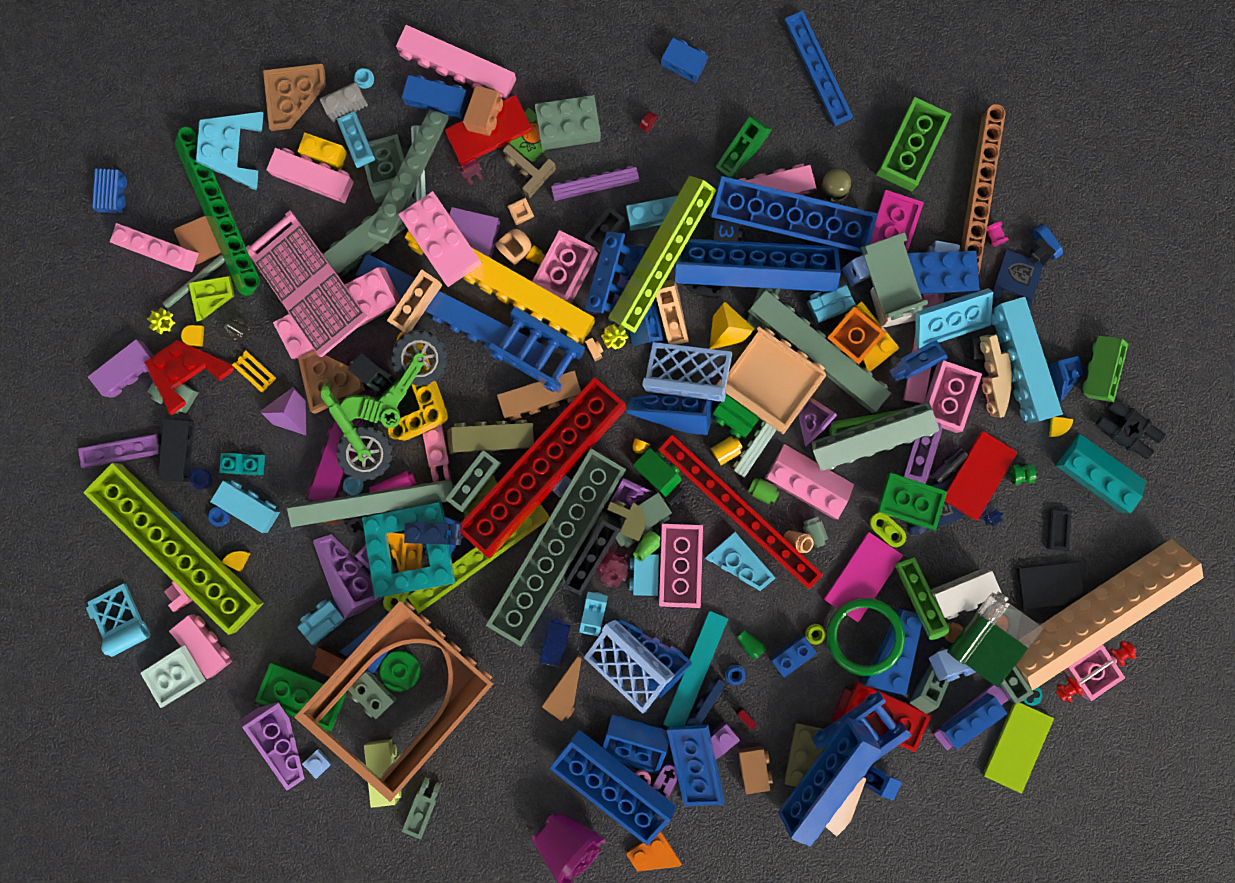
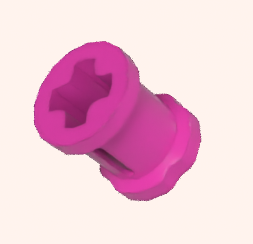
(996, 234)

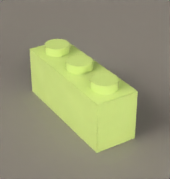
(378, 758)

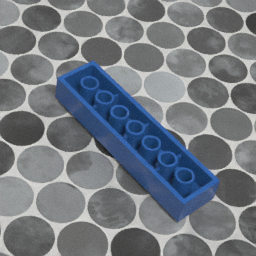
(792, 214)
(758, 265)

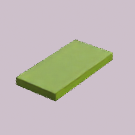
(1018, 747)

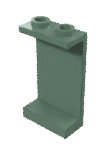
(893, 277)

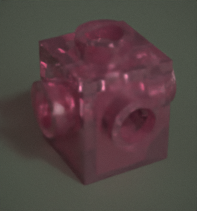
(613, 570)

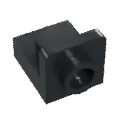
(674, 496)

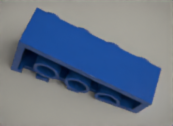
(898, 676)

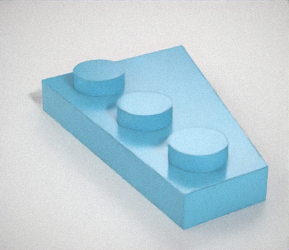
(740, 560)

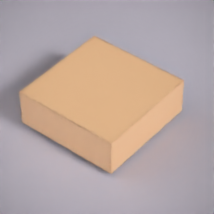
(520, 211)

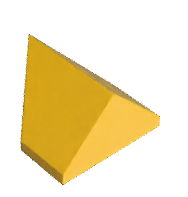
(728, 328)

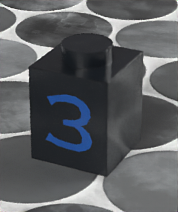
(727, 231)

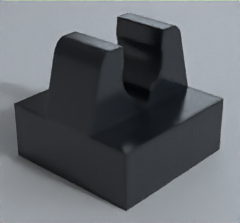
(1041, 252)

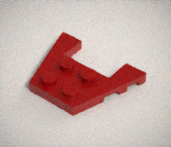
(177, 365)

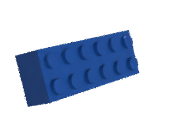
(829, 781)
(613, 787)

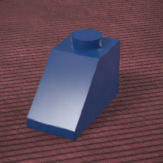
(882, 783)

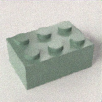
(568, 122)

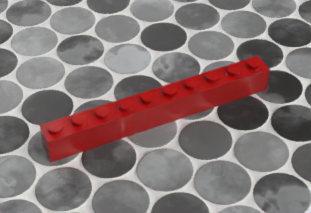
(740, 512)

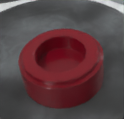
(648, 121)

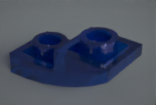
(554, 643)

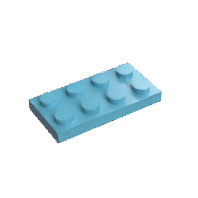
(954, 318)

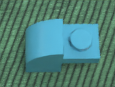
(593, 613)

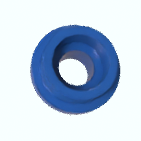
(735, 681)

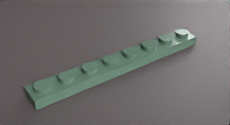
(408, 176)

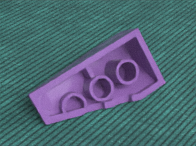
(273, 737)

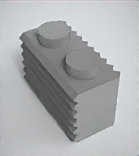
(343, 101)

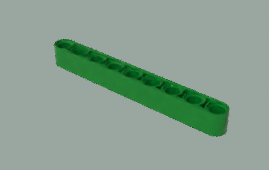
(216, 221)

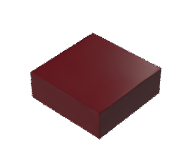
(746, 718)

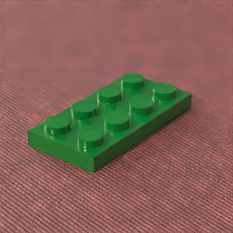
(293, 692)

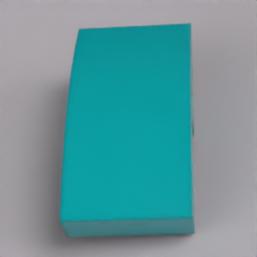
(242, 464)

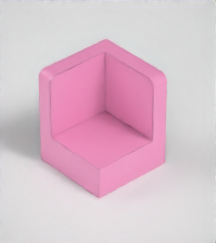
(177, 596)

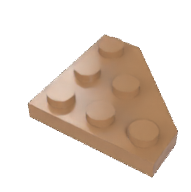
(291, 93)
(323, 369)

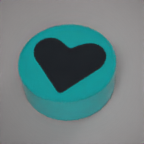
(1035, 698)

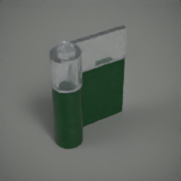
(995, 639)

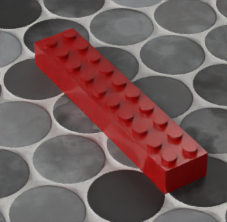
(542, 468)

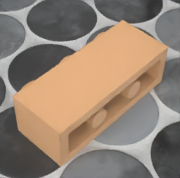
(414, 302)

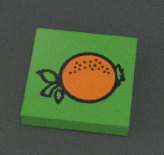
(529, 144)

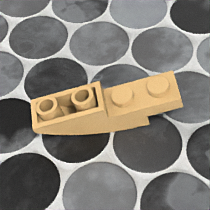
(998, 383)

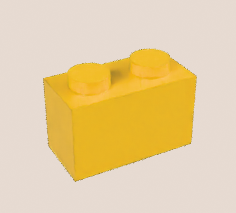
(322, 151)

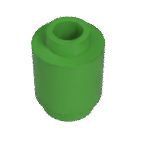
(763, 490)

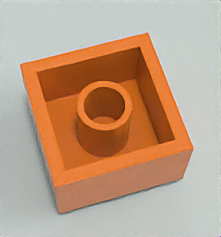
(857, 334)

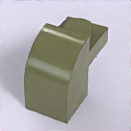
(635, 519)

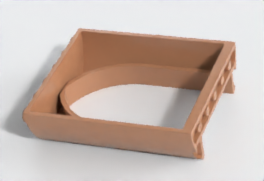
(464, 690)

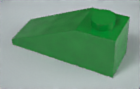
(743, 146)

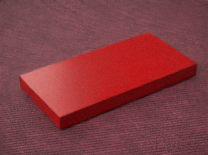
(510, 125)
(979, 475)
(912, 717)

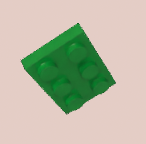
(911, 501)

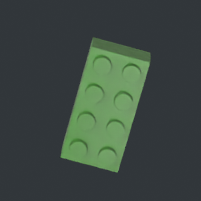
(913, 144)

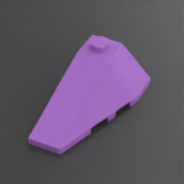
(346, 578)

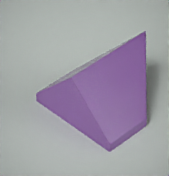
(288, 412)
(814, 419)
(630, 493)

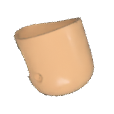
(514, 245)

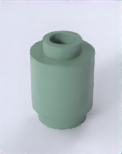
(816, 530)

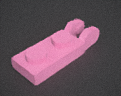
(437, 452)

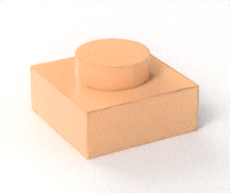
(594, 348)

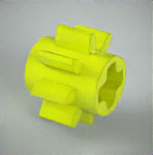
(161, 320)
(614, 336)

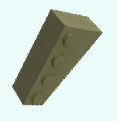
(490, 437)

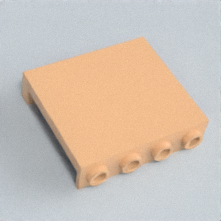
(773, 380)

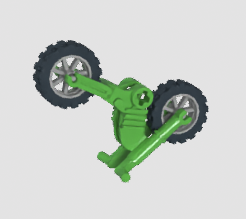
(375, 408)

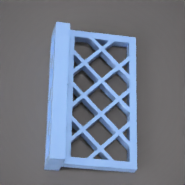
(682, 387)
(636, 652)

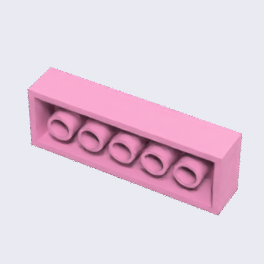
(372, 292)

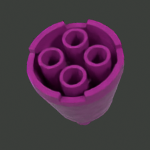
(567, 846)

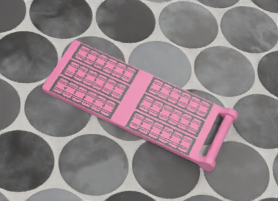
(307, 285)

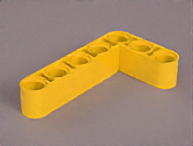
(427, 408)

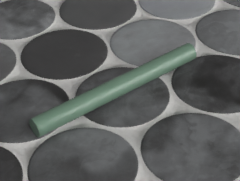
(199, 277)

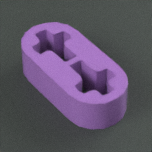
(660, 779)

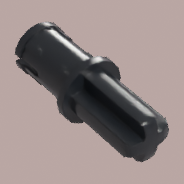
(949, 465)

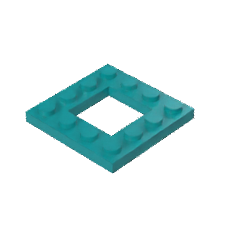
(383, 580)

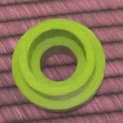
(821, 637)

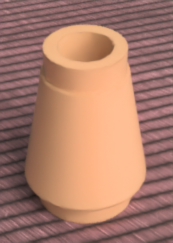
(800, 541)

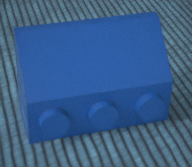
(636, 744)

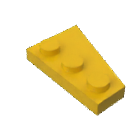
(882, 350)

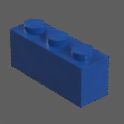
(435, 96)
(972, 721)

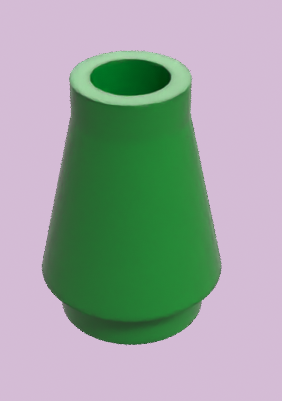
(751, 645)

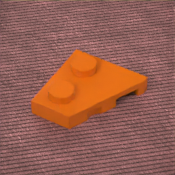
(654, 856)

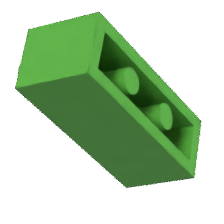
(1105, 368)

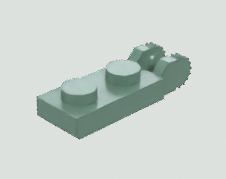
(421, 811)

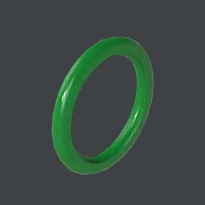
(865, 670)

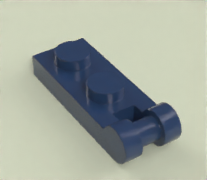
(431, 533)
(705, 704)

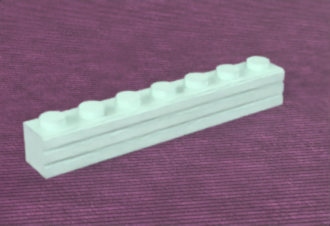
(754, 449)

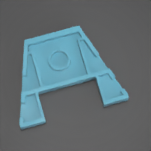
(220, 144)

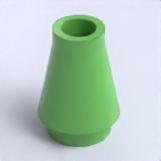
(647, 545)

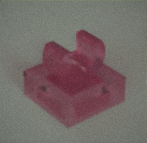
(470, 169)

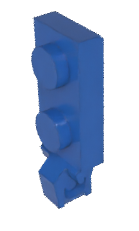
(918, 361)

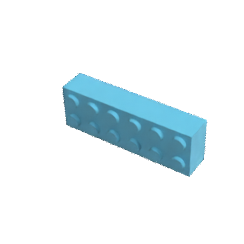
(1028, 365)

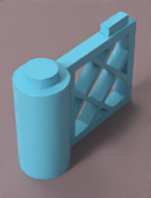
(122, 635)

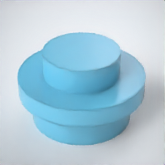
(364, 78)
(352, 486)

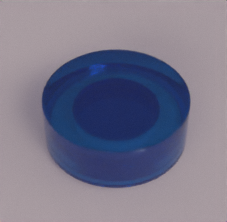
(201, 479)

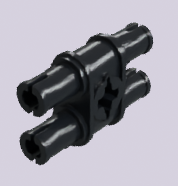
(1139, 424)

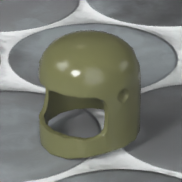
(835, 184)

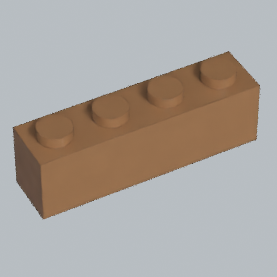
(535, 396)

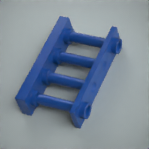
(605, 271)
(554, 339)
(892, 738)

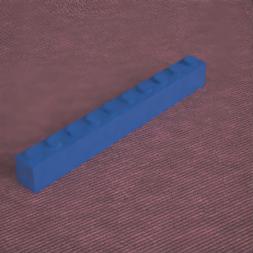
(458, 315)

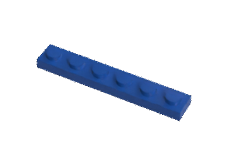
(818, 68)

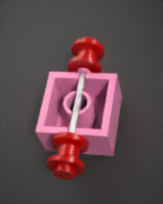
(1095, 672)

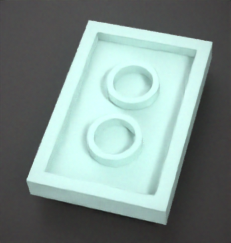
(172, 676)

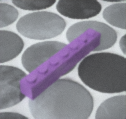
(595, 183)

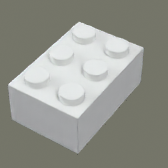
(965, 592)

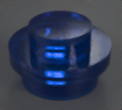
(993, 518)

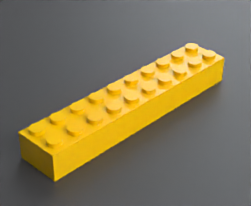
(525, 295)

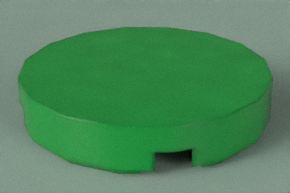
(400, 670)

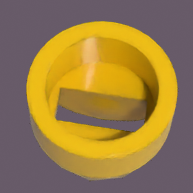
(639, 446)

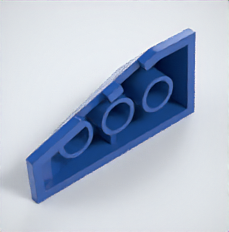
(674, 411)
(670, 657)

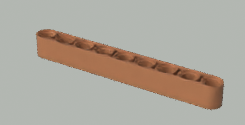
(979, 182)

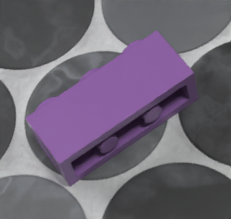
(121, 369)
(922, 457)

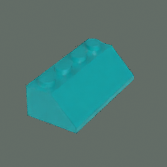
(1102, 474)

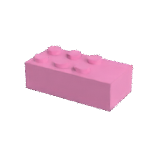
(440, 239)
(680, 565)

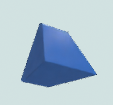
(1065, 375)

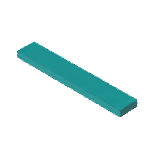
(694, 676)

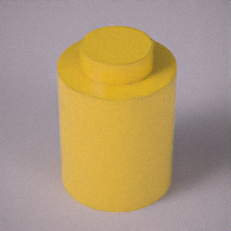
(726, 450)

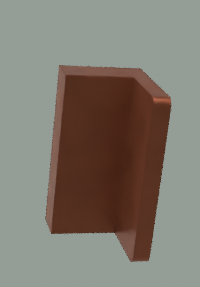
(328, 661)

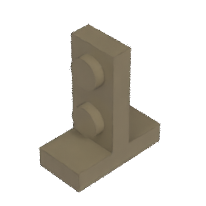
(537, 177)

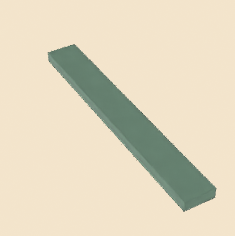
(369, 503)

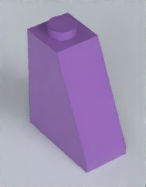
(477, 229)

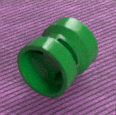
(1022, 473)

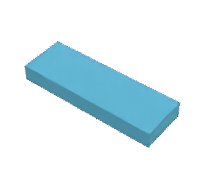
(356, 139)

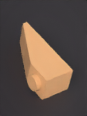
(672, 313)

